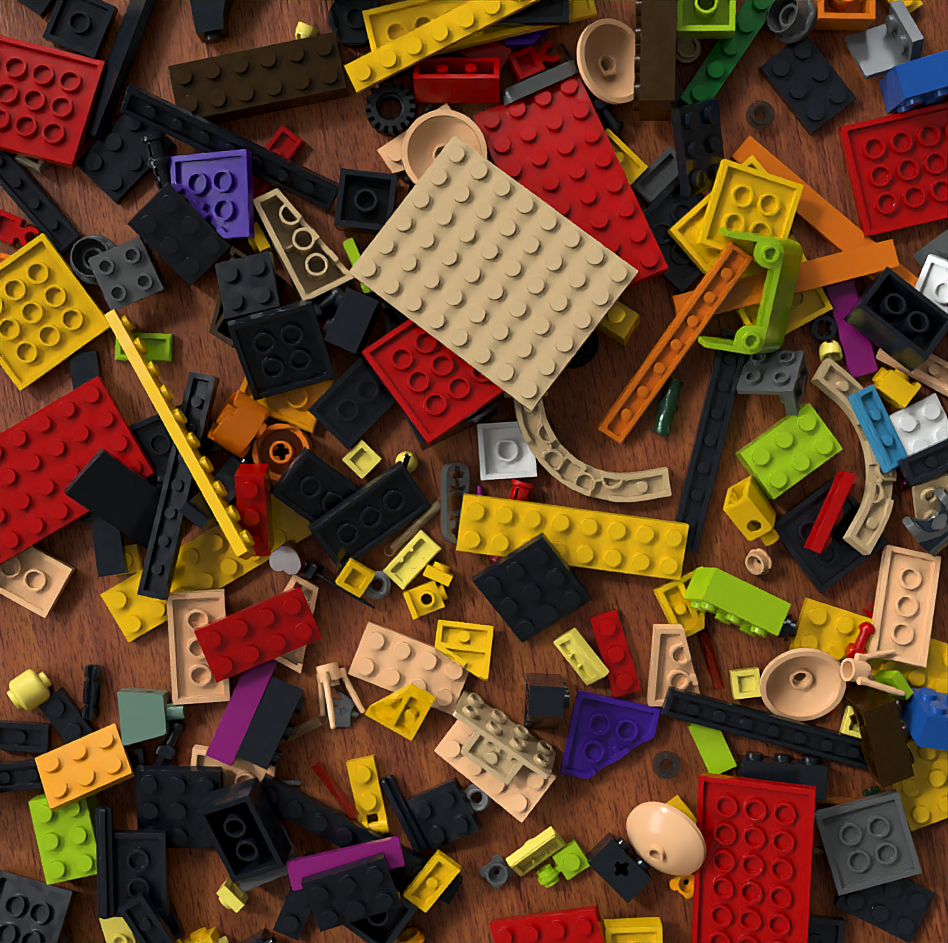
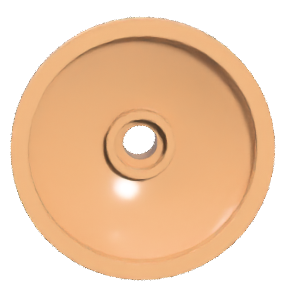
(607, 60)
(430, 135)
(806, 694)
(666, 838)

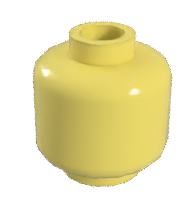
(29, 690)

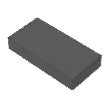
(657, 177)

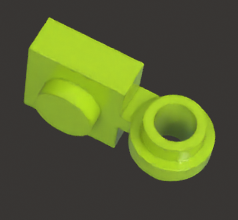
(568, 859)

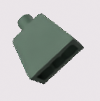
(146, 714)

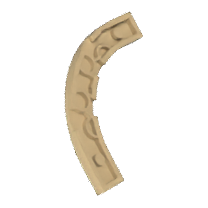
(583, 477)
(877, 495)

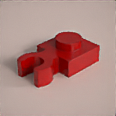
(530, 63)
(13, 229)

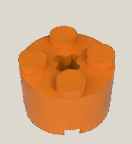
(239, 423)
(272, 439)

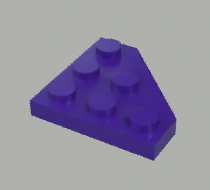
(218, 189)
(604, 731)

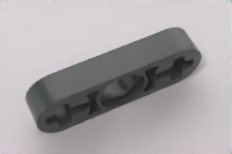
(539, 82)
(447, 482)

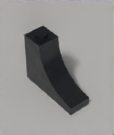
(211, 19)
(197, 508)

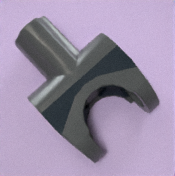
(932, 532)

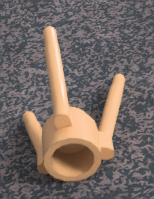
(860, 671)
(328, 676)

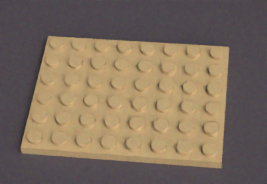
(493, 273)

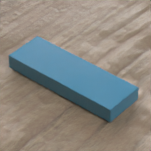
(877, 427)

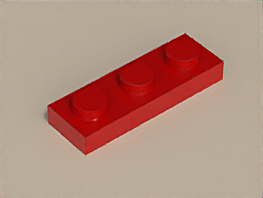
(830, 512)
(615, 653)

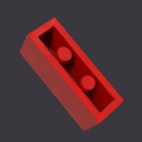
(457, 80)
(254, 505)

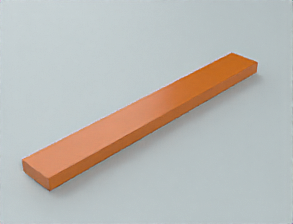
(815, 209)
(812, 275)
(676, 341)

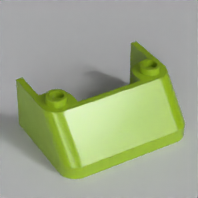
(783, 262)

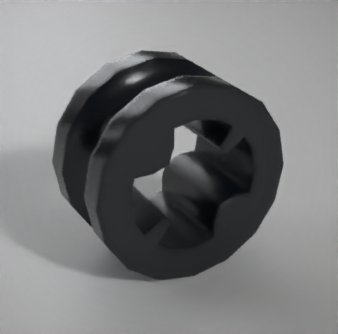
(831, 329)

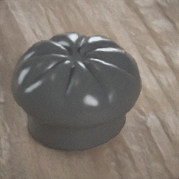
(791, 19)
(85, 249)

